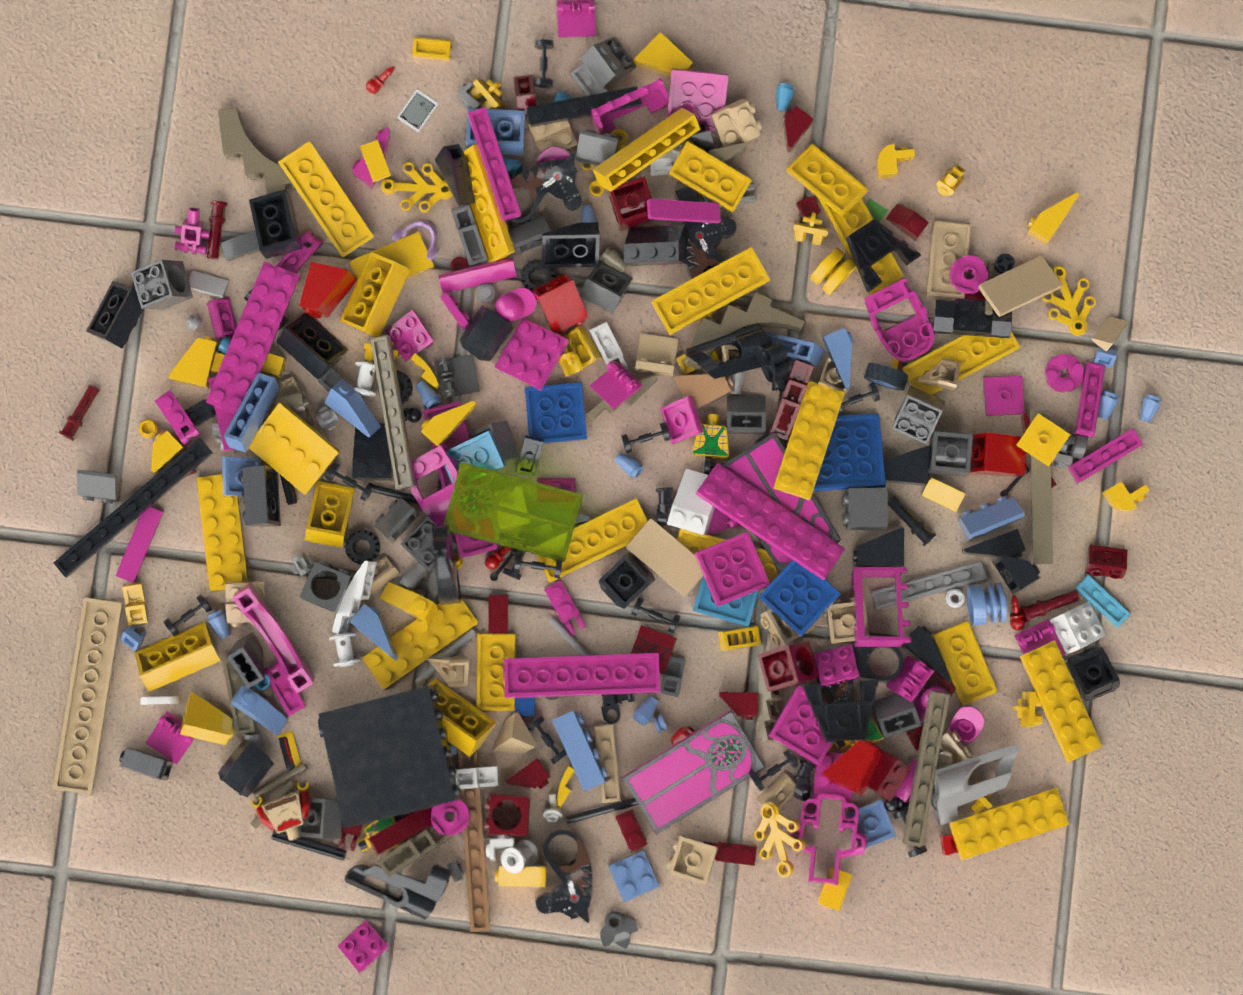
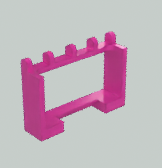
(651, 95)
(859, 629)

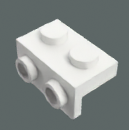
(501, 843)

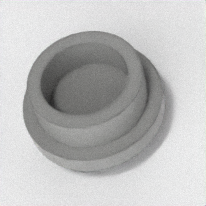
(485, 293)
(193, 322)

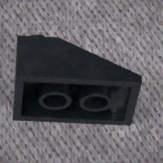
(571, 246)
(372, 456)

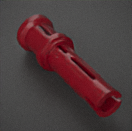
(217, 220)
(75, 420)
(1041, 607)

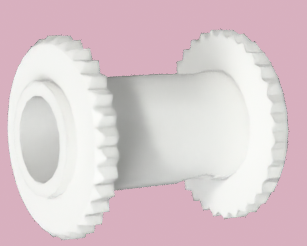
(365, 379)
(345, 652)
(516, 858)

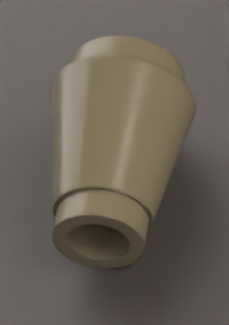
(613, 259)

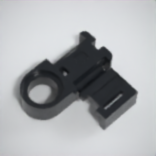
(613, 699)

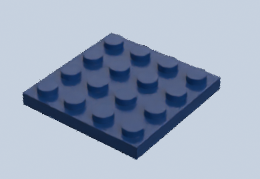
(853, 455)

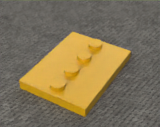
(293, 448)

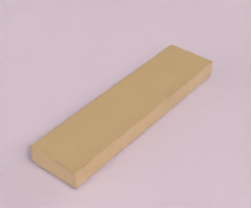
(607, 749)

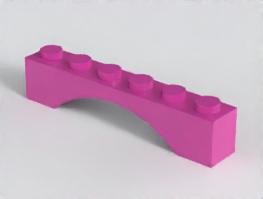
(260, 615)

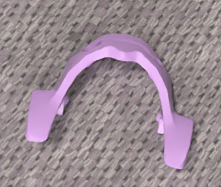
(432, 251)

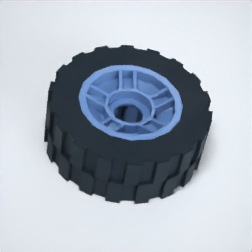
(886, 376)

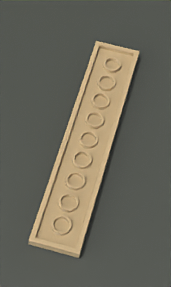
(88, 696)

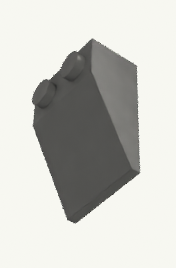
(396, 519)

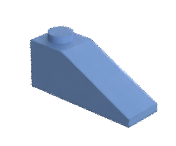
(799, 349)
(840, 352)
(352, 407)
(374, 627)
(259, 709)

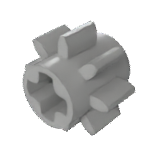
(327, 418)
(302, 564)

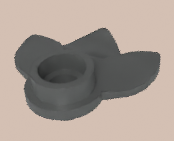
(618, 933)

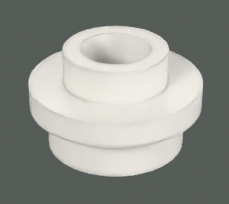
(961, 598)

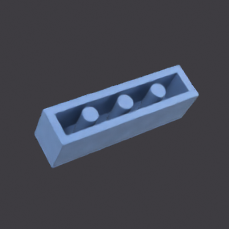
(251, 412)
(580, 750)

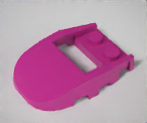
(909, 337)
(437, 504)

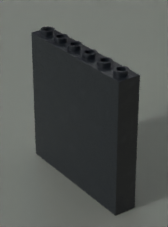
(389, 756)

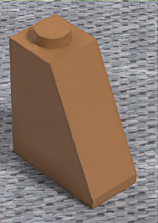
(704, 388)

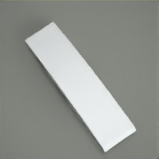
(357, 590)
(478, 777)

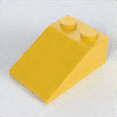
(329, 514)

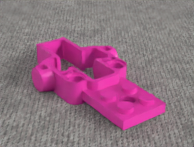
(826, 790)

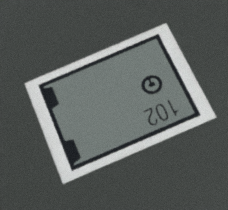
(417, 110)

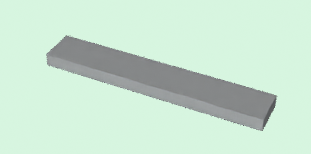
(930, 584)

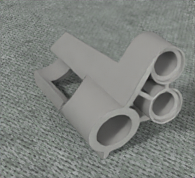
(954, 789)

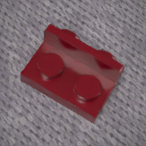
(1106, 561)

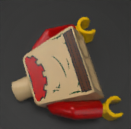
(285, 811)

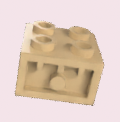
(656, 355)

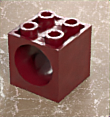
(630, 203)
(788, 666)
(521, 802)

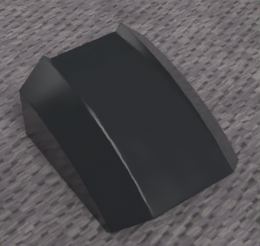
(485, 334)
(626, 580)
(1093, 673)
(245, 768)

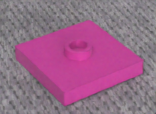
(1003, 395)
(681, 419)

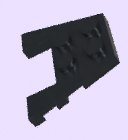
(871, 245)
(842, 720)

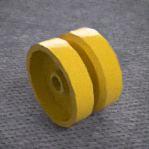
(830, 269)

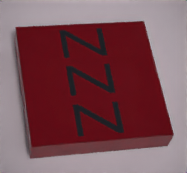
(655, 642)

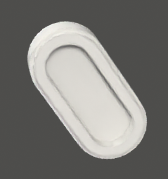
(159, 700)

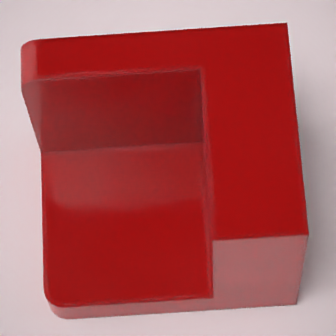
(948, 845)

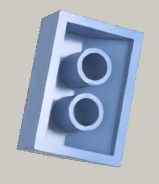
(508, 129)
(990, 517)

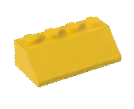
(374, 295)
(176, 656)
(464, 723)

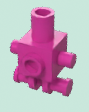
(192, 233)

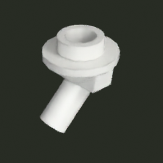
(553, 812)

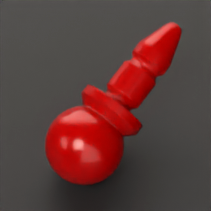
(374, 85)
(492, 561)
(1017, 621)

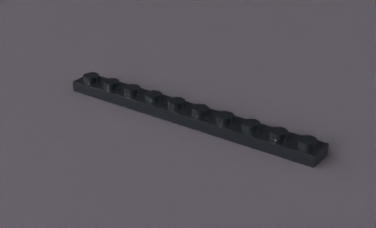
(133, 507)

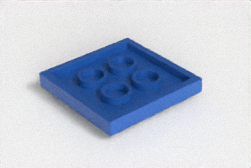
(556, 413)
(799, 597)

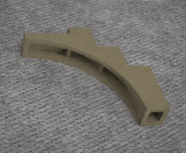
(237, 145)
(736, 319)

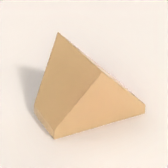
(942, 375)
(830, 377)
(452, 669)
(514, 736)

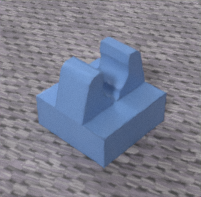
(1105, 357)
(131, 638)

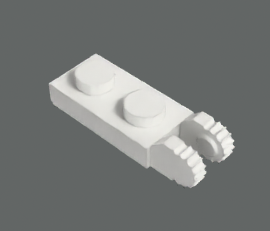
(607, 344)

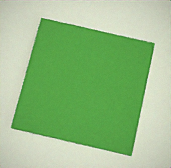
(876, 210)

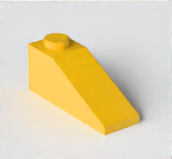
(1049, 220)
(444, 424)
(409, 602)

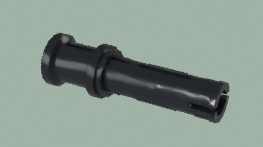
(917, 527)

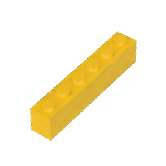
(646, 149)

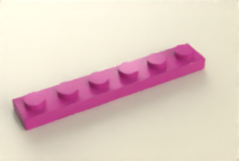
(494, 164)

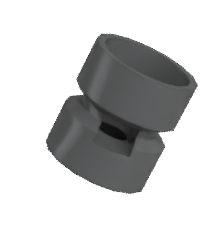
(1074, 445)

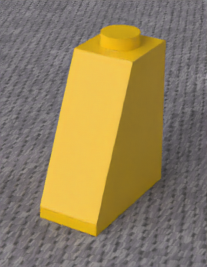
(662, 56)
(196, 363)
(206, 721)
(529, 877)

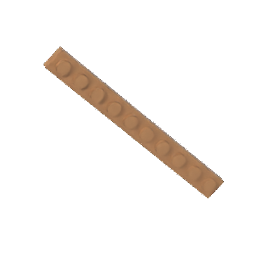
(475, 851)

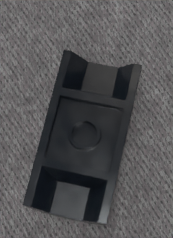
(969, 319)

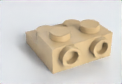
(736, 123)
(553, 134)
(233, 612)
(842, 620)
(780, 631)
(952, 750)
(692, 860)

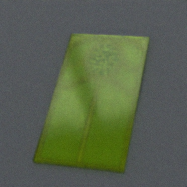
(512, 511)

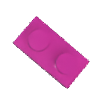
(451, 304)

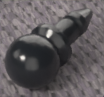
(412, 415)
(895, 804)

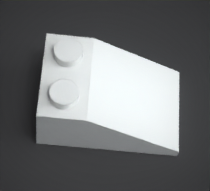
(688, 509)

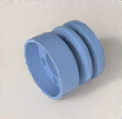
(986, 604)

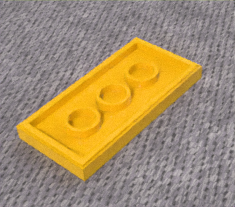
(709, 176)
(827, 180)
(407, 251)
(491, 653)
(965, 663)

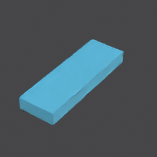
(1102, 601)

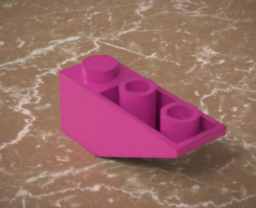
(360, 167)

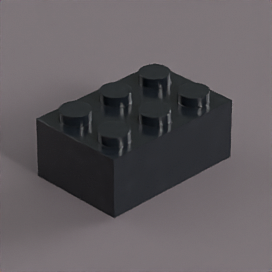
(275, 224)

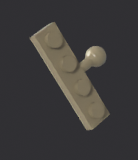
(242, 723)

